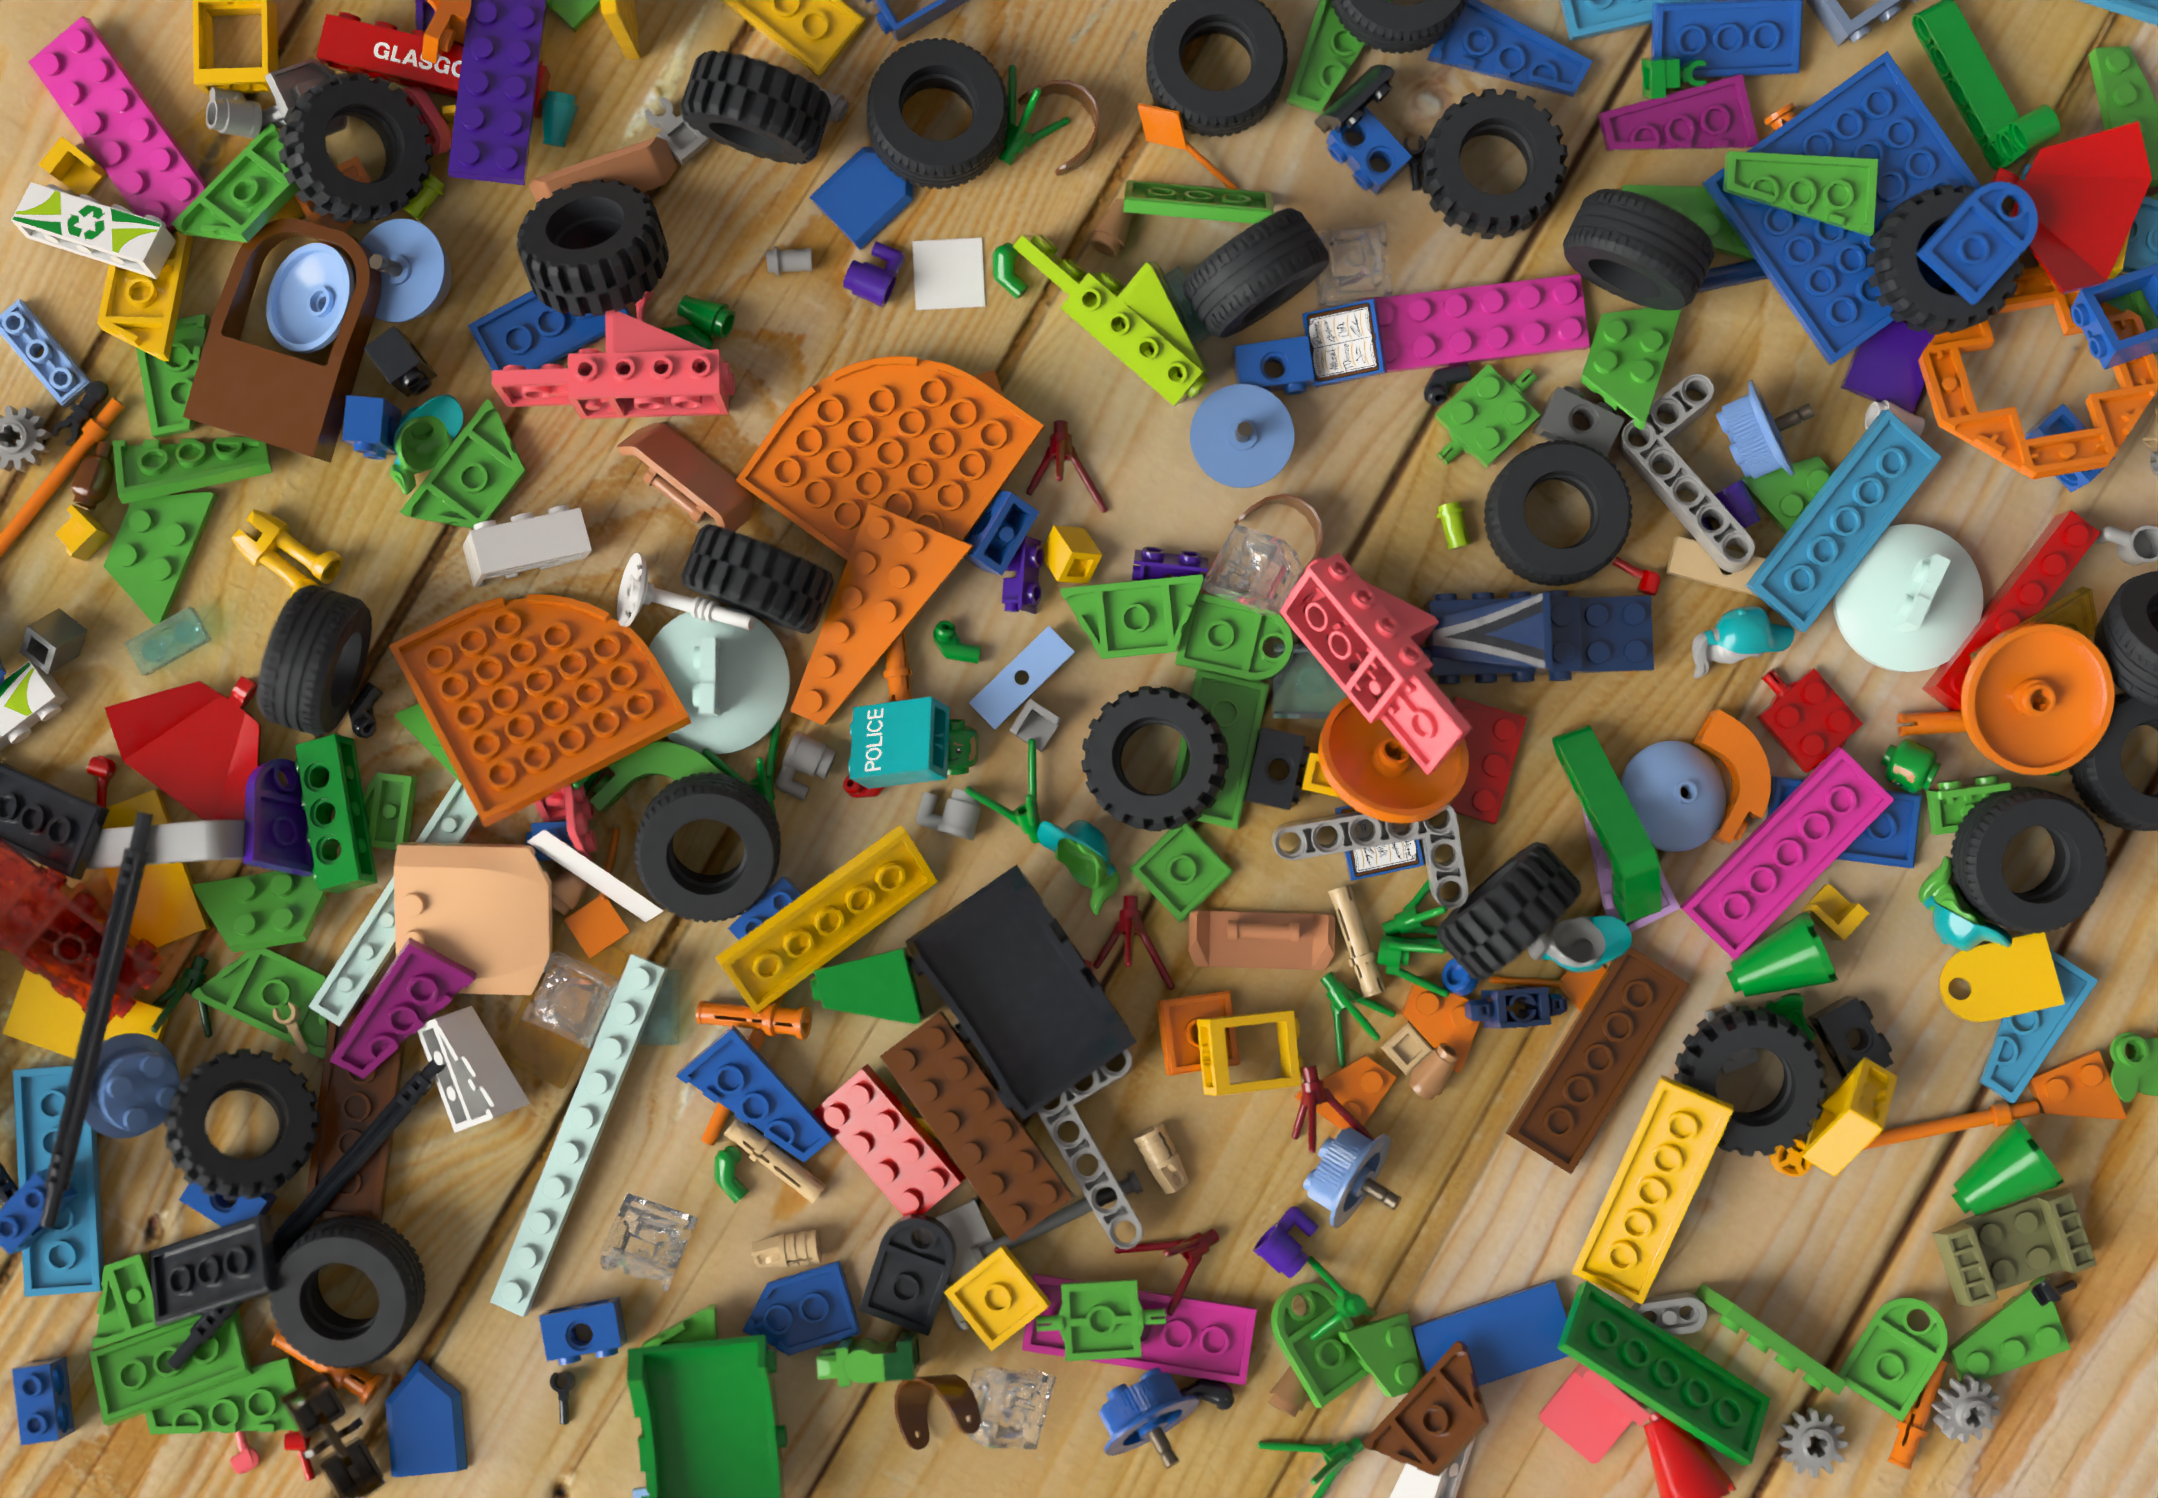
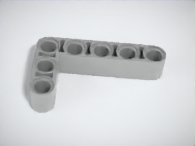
(1682, 477)
(1382, 835)
(174, 843)
(1085, 1145)

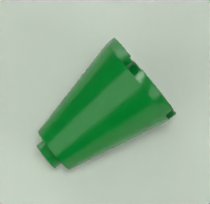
(1783, 961)
(2006, 1173)

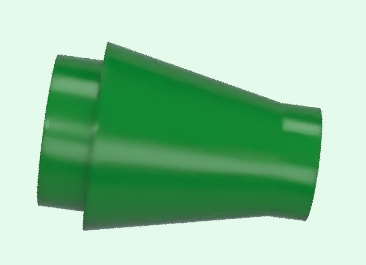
(707, 315)

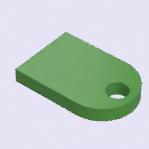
(1232, 640)
(1892, 1359)
(1322, 1365)

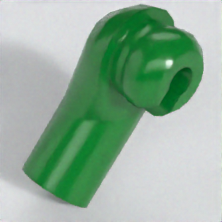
(1003, 270)
(691, 333)
(724, 1173)

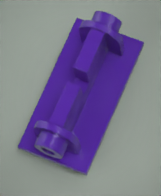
(1157, 564)
(1024, 591)

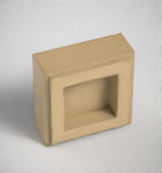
(1406, 1048)

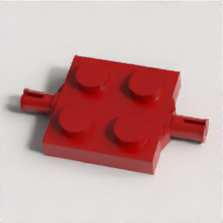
(1807, 718)

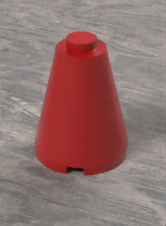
(1683, 1462)

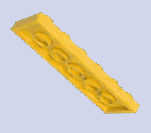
(827, 919)
(1652, 1189)

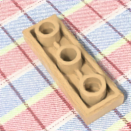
(1692, 562)

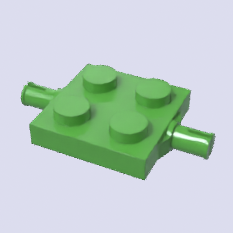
(1487, 416)
(1101, 1319)

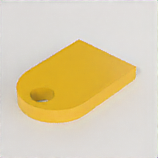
(2003, 980)

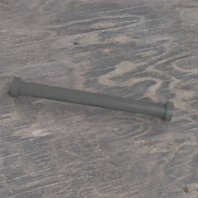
(1060, 1217)

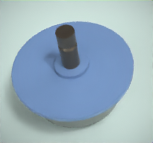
(411, 268)
(1242, 435)

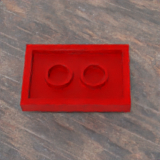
(1491, 754)

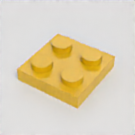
(997, 1297)

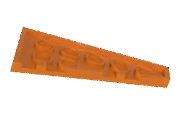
(881, 591)

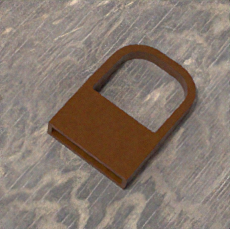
(270, 392)

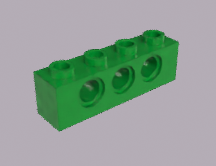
(349, 827)

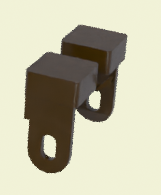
(350, 1466)

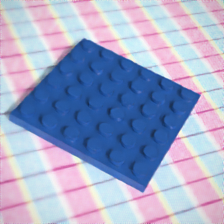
(1823, 266)

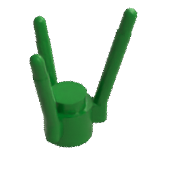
(1396, 951)

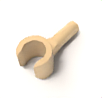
(292, 1026)

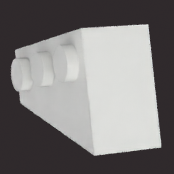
(526, 544)
(476, 1078)

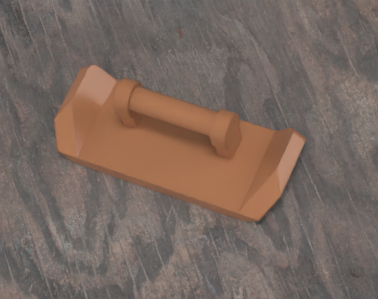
(640, 165)
(689, 476)
(1261, 940)

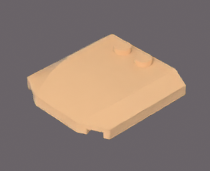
(478, 908)

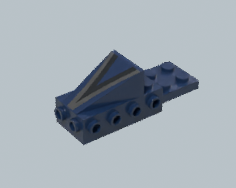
(1537, 636)

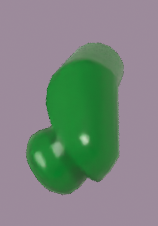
(952, 646)

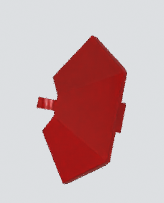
(2084, 203)
(193, 745)

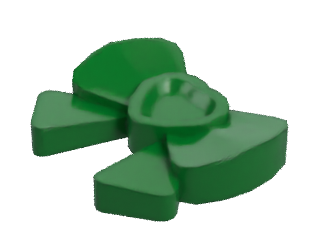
(1791, 1006)

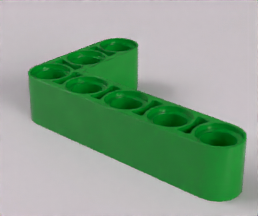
(1977, 90)
(1615, 822)

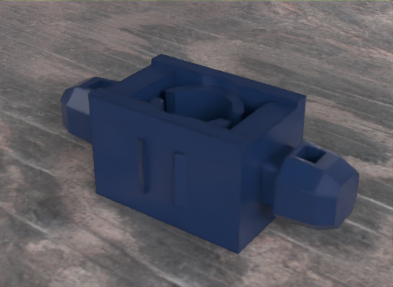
(1537, 1011)

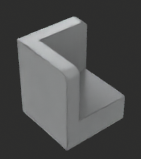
(1035, 723)

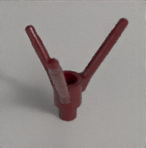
(1060, 451)
(1130, 926)
(1313, 1094)
(1190, 1248)

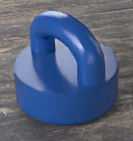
(1457, 980)

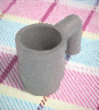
(233, 114)
(2133, 546)
(807, 757)
(959, 816)

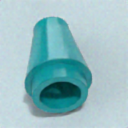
(557, 117)

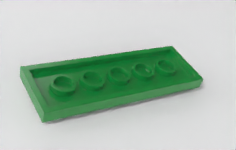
(1664, 1373)

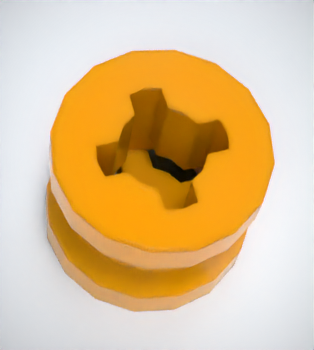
(1793, 1164)

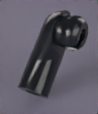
(1442, 380)
(361, 711)
(1210, 1391)

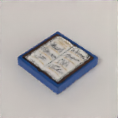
(1345, 342)
(1383, 858)

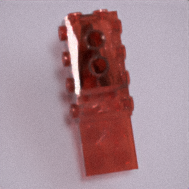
(61, 933)

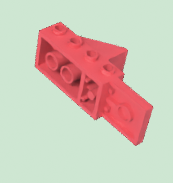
(638, 376)
(1375, 656)

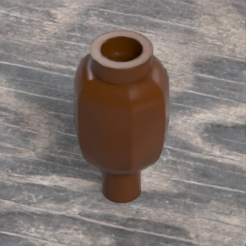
(94, 477)

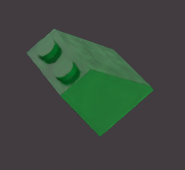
(871, 987)

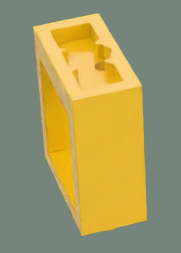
(238, 79)
(1214, 1052)
(1850, 1117)

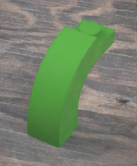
(654, 759)

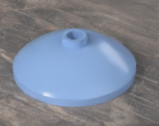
(309, 297)
(1654, 785)

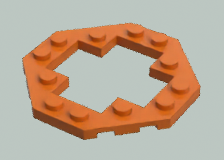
(2000, 430)

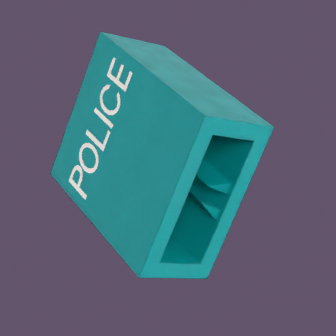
(899, 742)

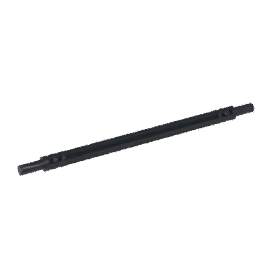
(96, 1019)
(322, 1196)

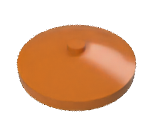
(2037, 698)
(1379, 775)

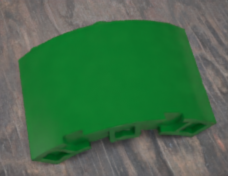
(708, 1418)

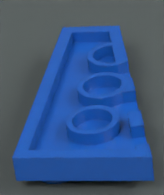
(1509, 50)
(748, 1085)

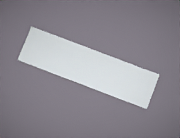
(595, 876)

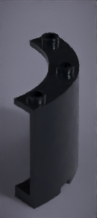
(1020, 992)

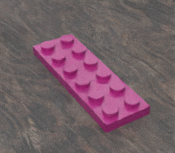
(118, 123)
(1483, 323)
(1786, 853)
(1198, 1341)

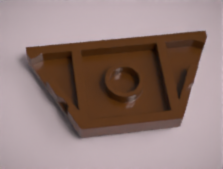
(1435, 1416)

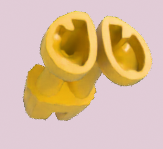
(275, 537)

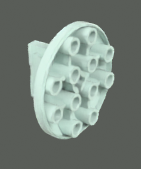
(1910, 600)
(726, 680)

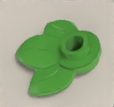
(2136, 1071)

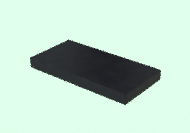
(48, 822)
(213, 1270)

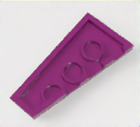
(1693, 118)
(401, 1003)

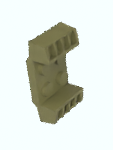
(2013, 1246)

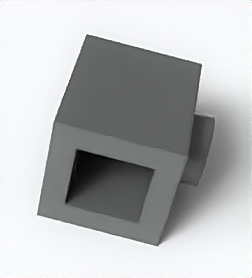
(53, 641)

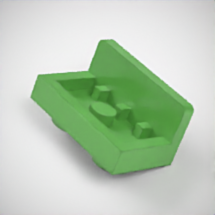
(1953, 801)

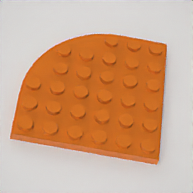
(890, 437)
(535, 696)

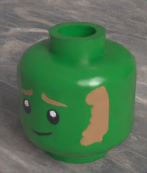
(961, 747)
(1910, 765)

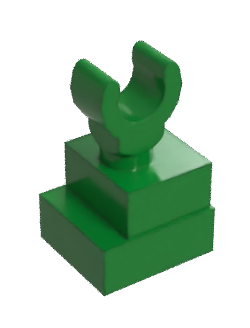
(1666, 73)

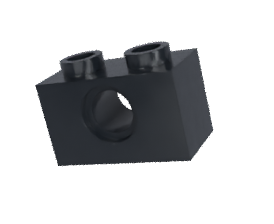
(401, 362)
(1261, 786)
(1833, 1026)

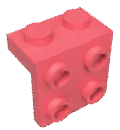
(577, 810)
(1591, 1413)

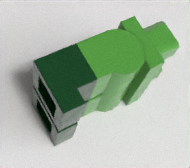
(871, 1361)

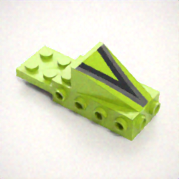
(1146, 308)

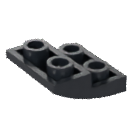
(1349, 106)

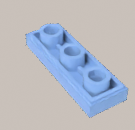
(55, 367)
(1038, 660)

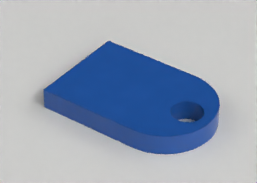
(1980, 240)

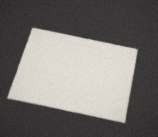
(948, 273)

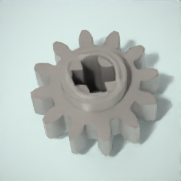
(30, 442)
(1966, 1408)
(1799, 1442)

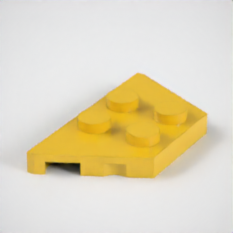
(146, 308)

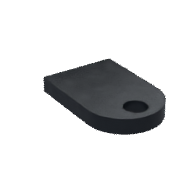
(909, 1275)

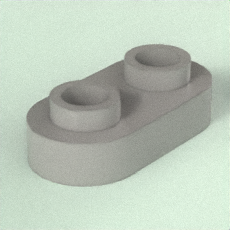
(1667, 1309)

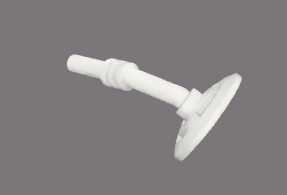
(639, 591)

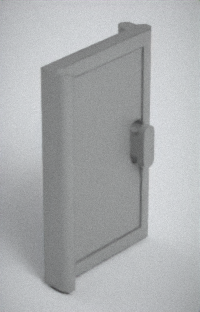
(967, 1230)

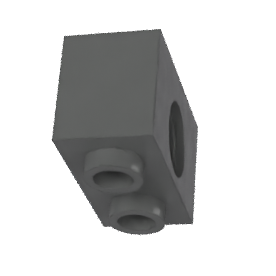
(1557, 424)

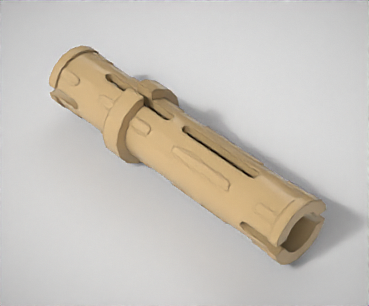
(1358, 944)
(775, 1159)

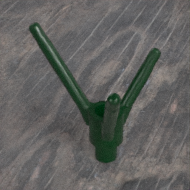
(187, 983)

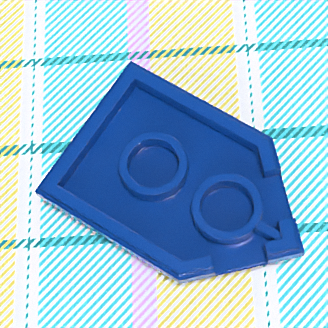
(863, 197)
(805, 1310)
(425, 1425)

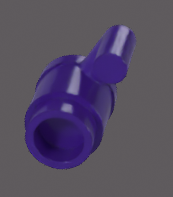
(872, 281)
(1738, 503)
(1280, 1248)

